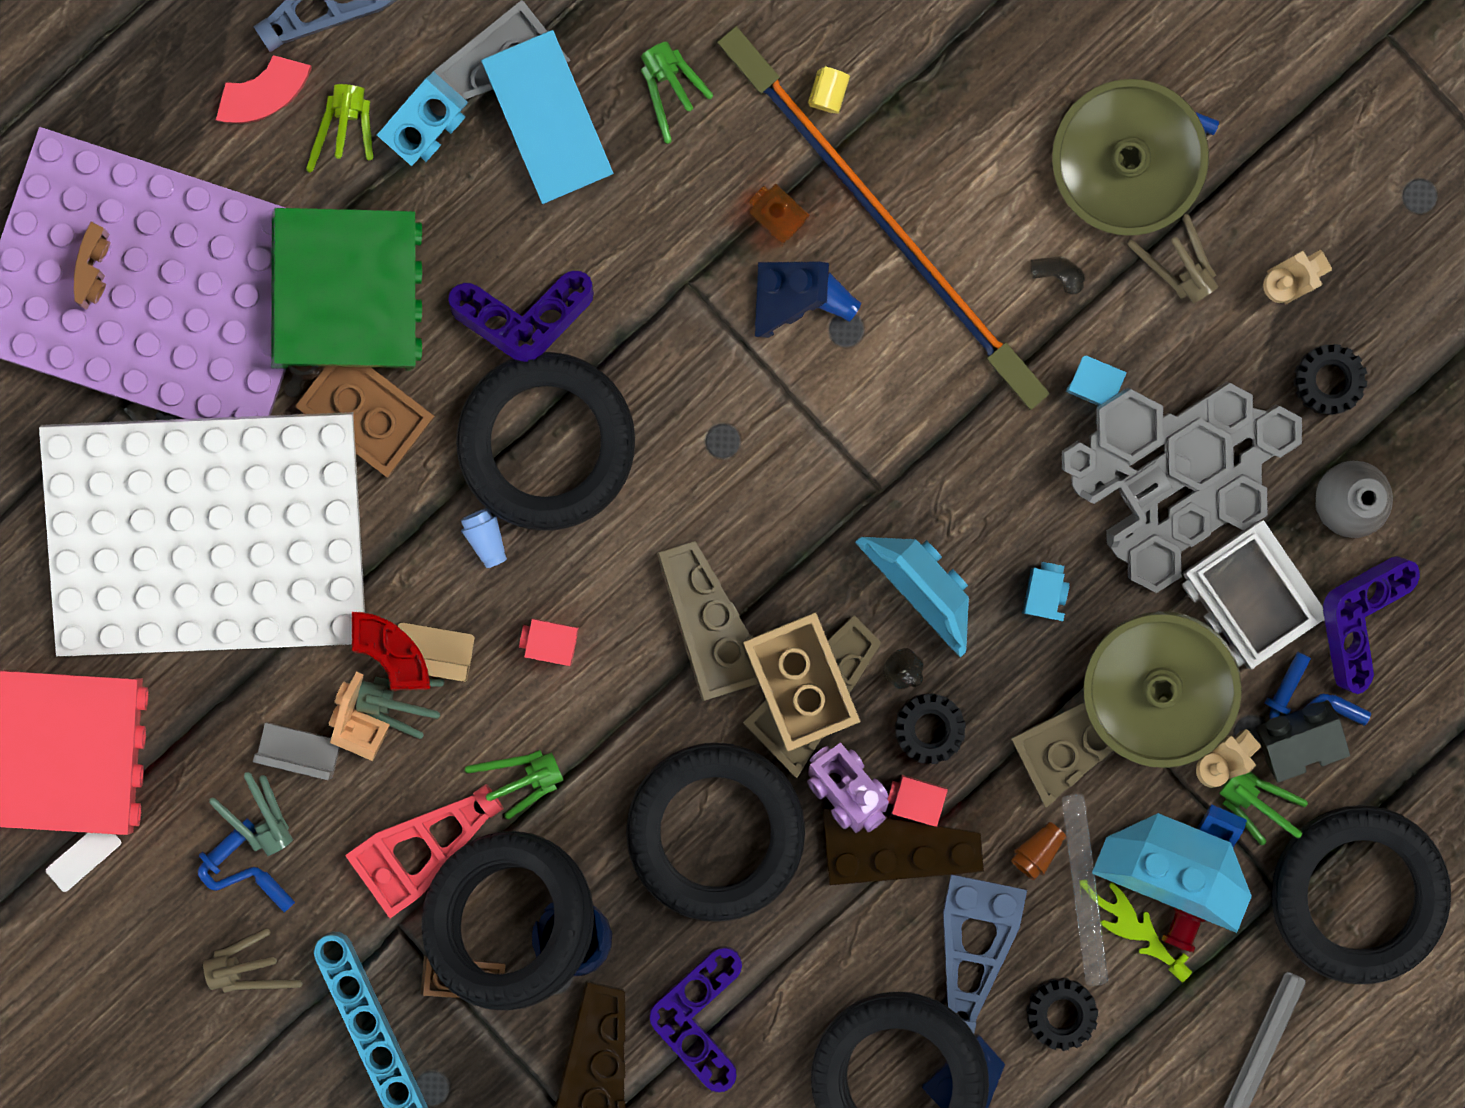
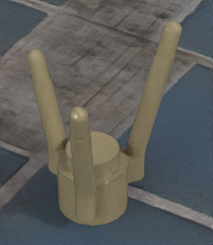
(1197, 279)
(224, 971)

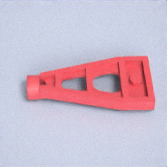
(384, 873)

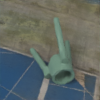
(376, 700)
(272, 831)

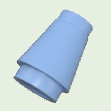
(484, 536)

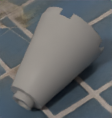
(1340, 499)

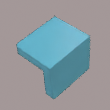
(1096, 381)

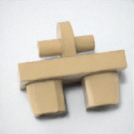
(1295, 277)
(1228, 760)

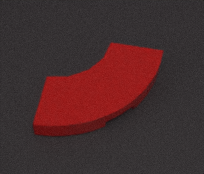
(392, 649)

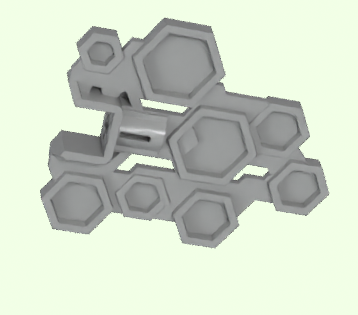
(1194, 456)

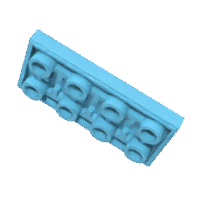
(547, 116)

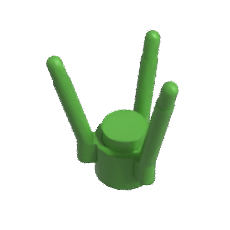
(662, 63)
(542, 773)
(1242, 792)

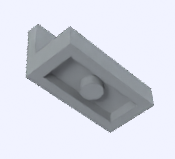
(297, 751)

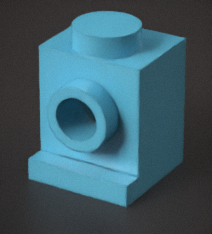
(1046, 591)

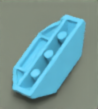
(924, 584)
(1178, 869)

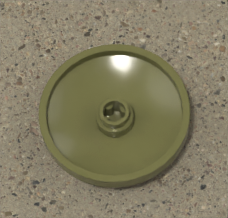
(1130, 157)
(1162, 689)

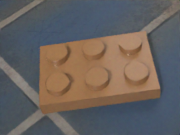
(384, 416)

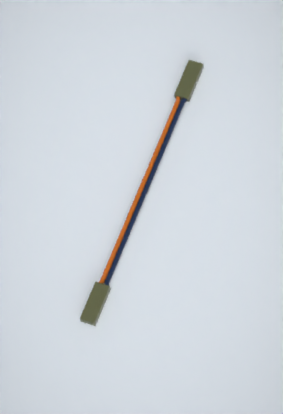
(762, 77)

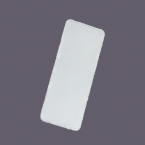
(82, 859)

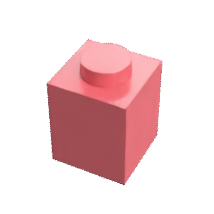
(549, 641)
(917, 800)

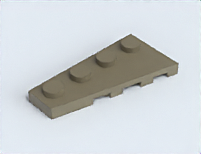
(707, 623)
(853, 650)
(1060, 751)

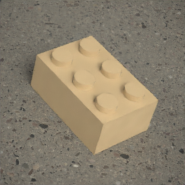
(801, 681)

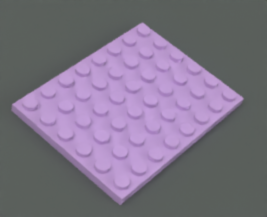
(183, 281)

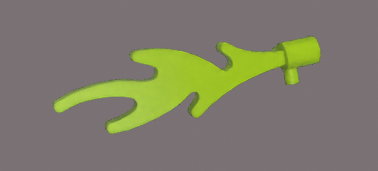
(1129, 928)

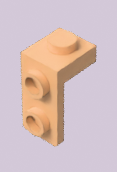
(352, 728)

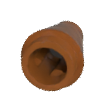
(1038, 851)

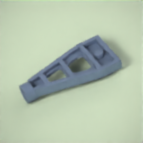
(295, 29)
(985, 902)

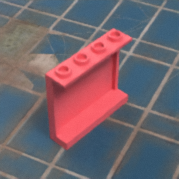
(70, 752)

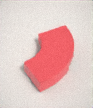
(264, 94)

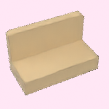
(444, 651)

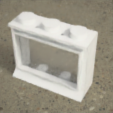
(1253, 595)

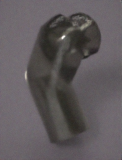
(1062, 269)

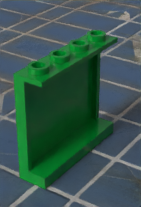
(345, 288)

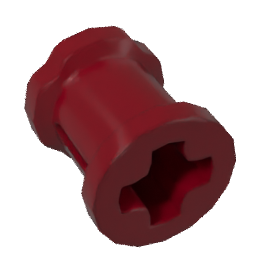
(1183, 930)

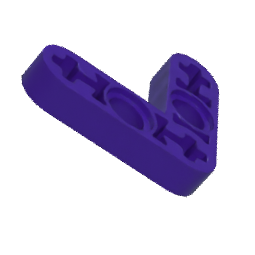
(521, 327)
(1350, 617)
(688, 1009)

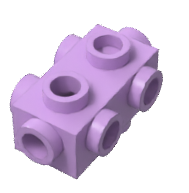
(856, 798)

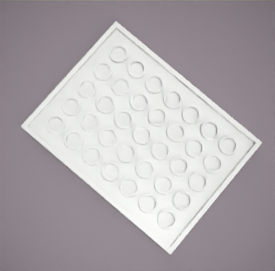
(202, 533)

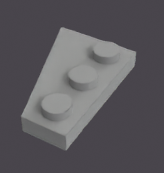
(464, 68)

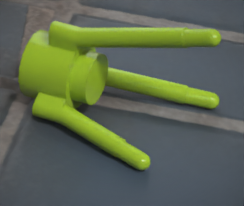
(347, 103)

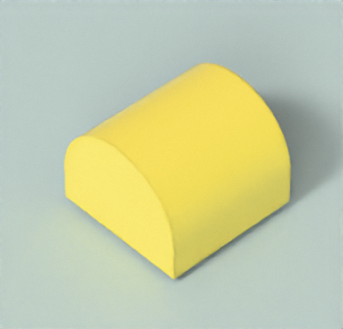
(828, 90)

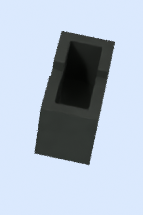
(1302, 739)

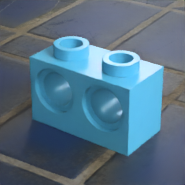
(417, 114)

